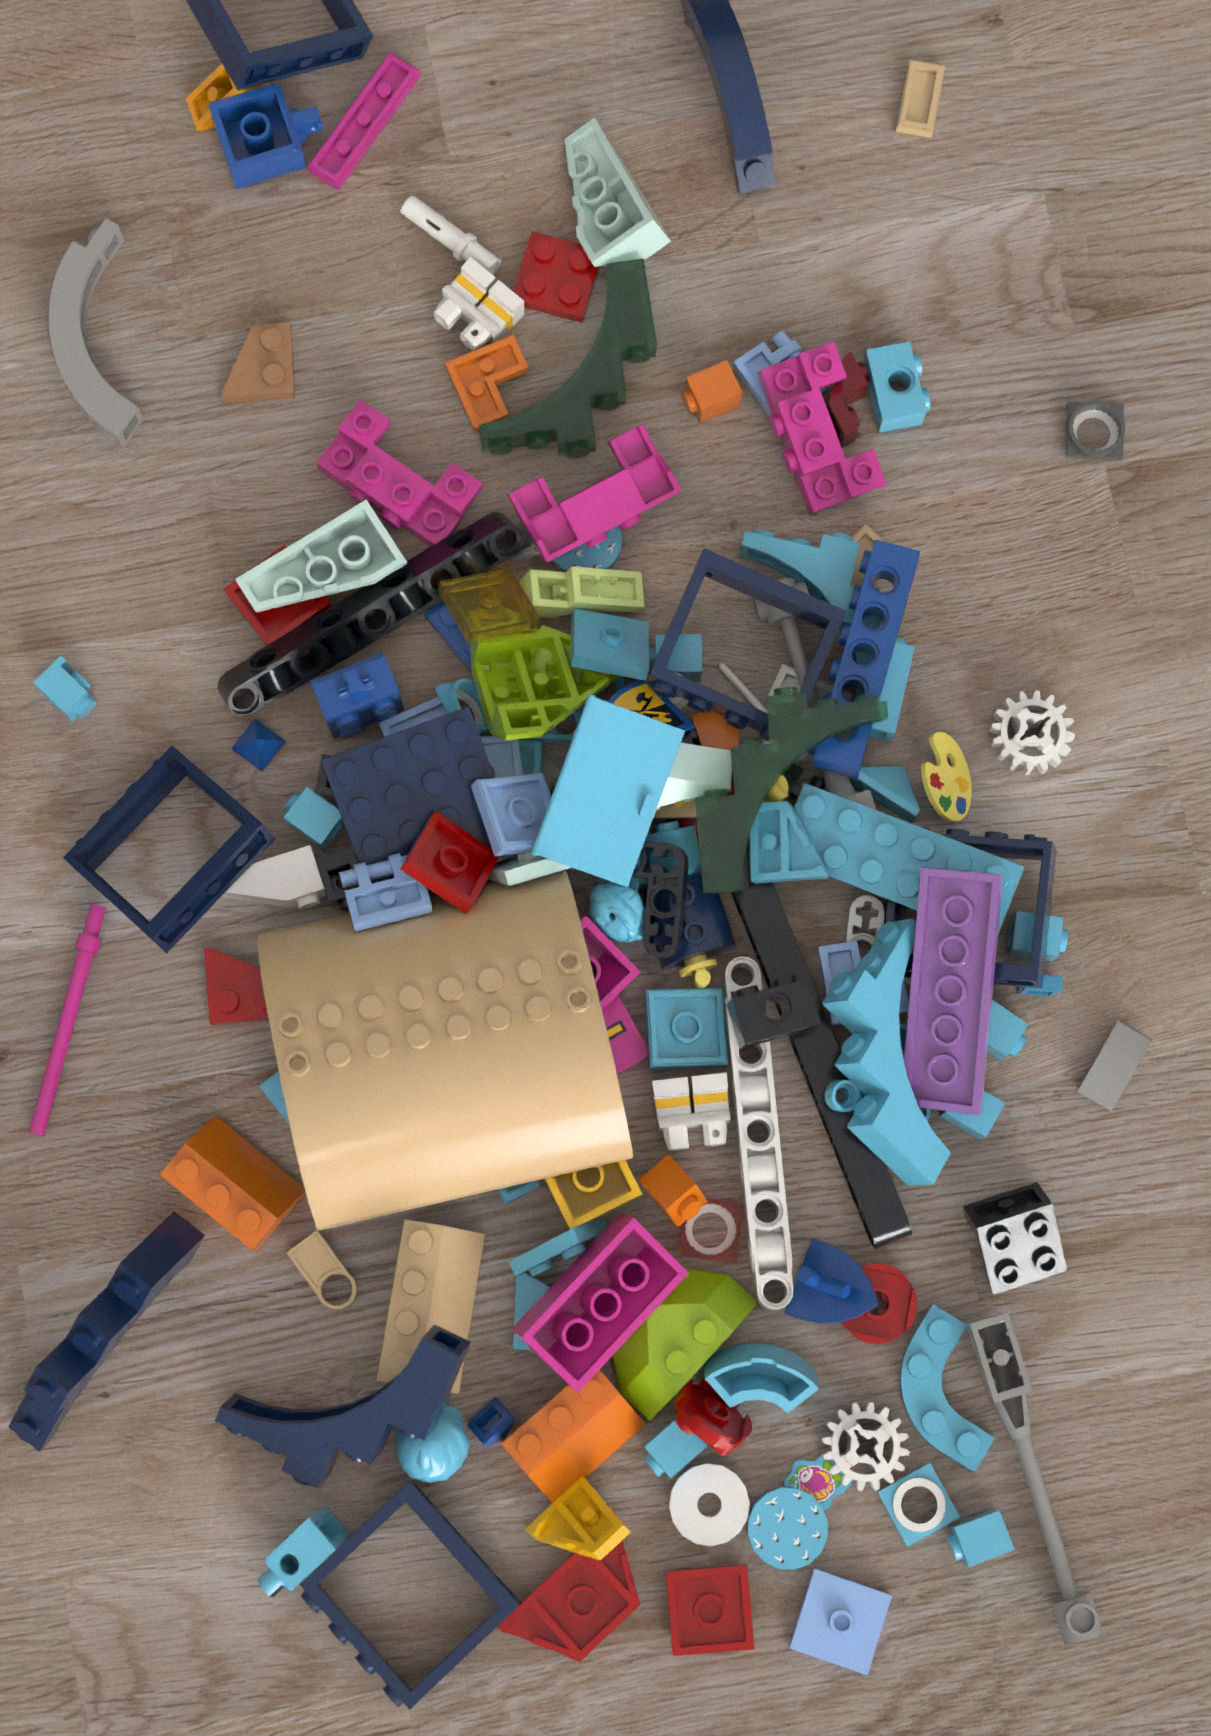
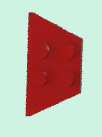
(577, 1604)

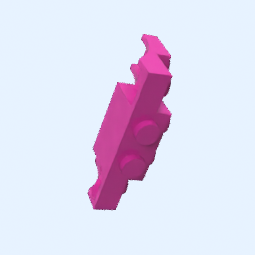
(809, 434)
(391, 487)
(610, 502)

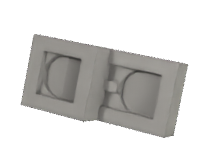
(1114, 1065)

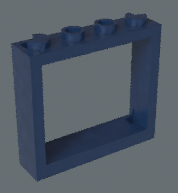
(288, 59)
(763, 589)
(1029, 849)
(210, 880)
(346, 1630)

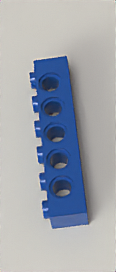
(897, 566)

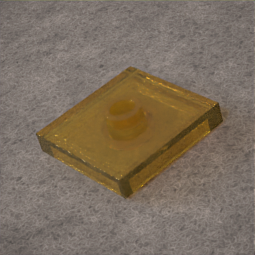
(488, 605)

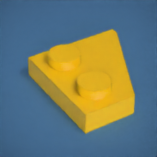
(579, 1523)

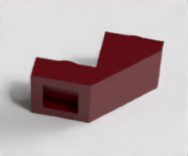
(845, 393)

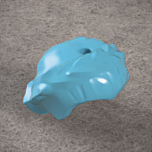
(617, 912)

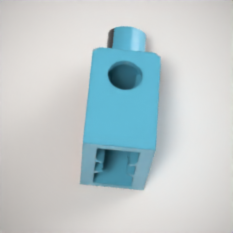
(311, 1546)

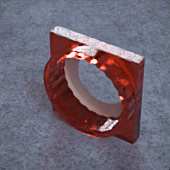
(728, 1250)

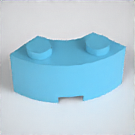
(761, 1373)

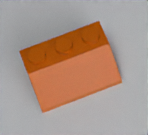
(234, 1183)
(573, 1435)

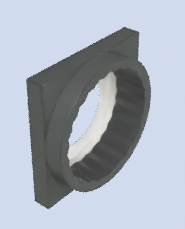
(1109, 413)

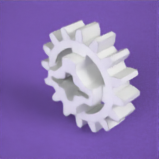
(1040, 745)
(879, 1434)

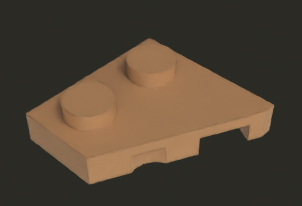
(263, 366)

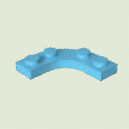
(923, 1394)

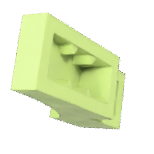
(584, 588)

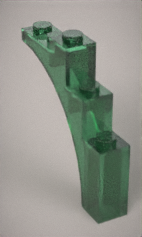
(599, 382)
(794, 729)

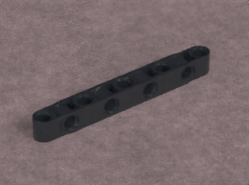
(345, 630)

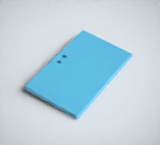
(603, 789)

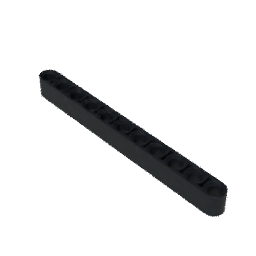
(817, 1054)

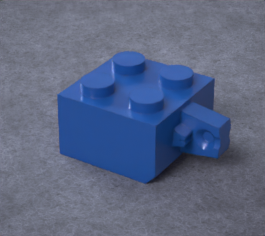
(262, 134)
(358, 696)

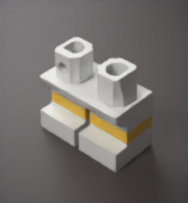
(480, 302)
(709, 1109)

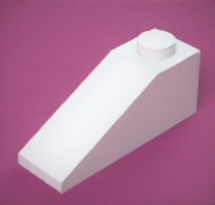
(281, 881)

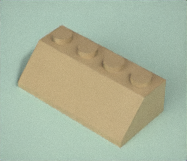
(430, 1286)

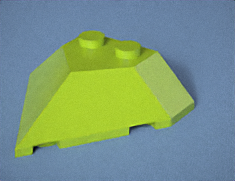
(530, 682)
(679, 1338)

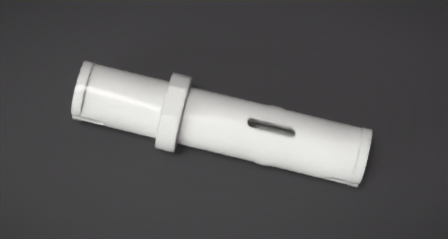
(449, 235)

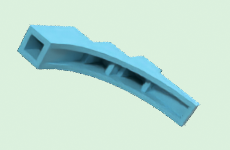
(828, 577)
(874, 1062)

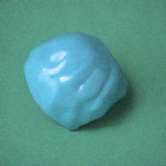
(439, 1453)

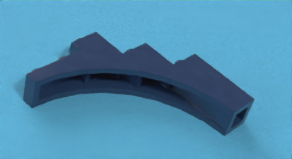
(101, 1326)
(358, 1428)

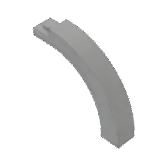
(67, 316)

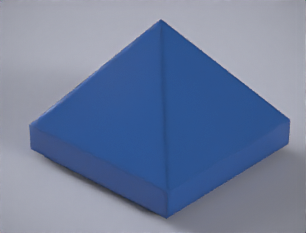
(258, 745)
(492, 1423)

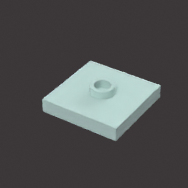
(523, 868)

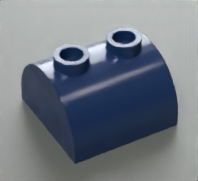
(705, 923)

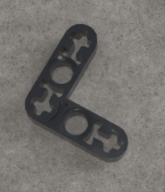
(657, 882)

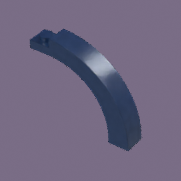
(736, 90)

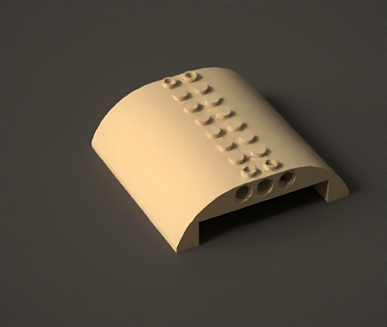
(442, 1051)

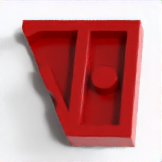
(233, 990)

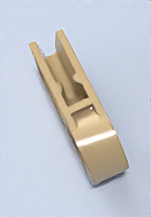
(318, 1263)

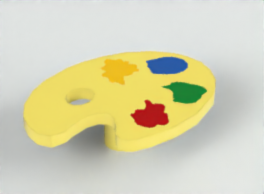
(946, 785)

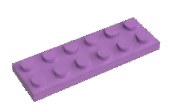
(952, 988)

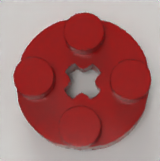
(900, 1308)
(710, 1418)

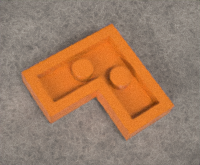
(479, 373)

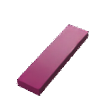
(363, 121)

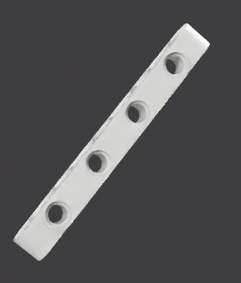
(759, 1162)

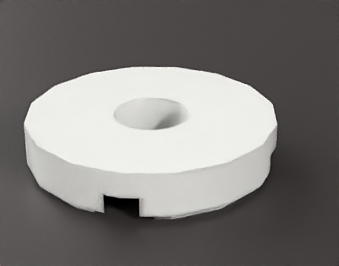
(733, 1509)

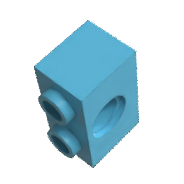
(892, 408)

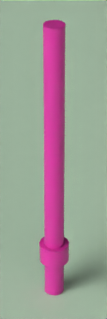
(87, 945)

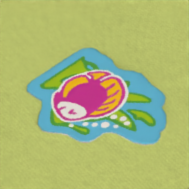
(816, 1480)

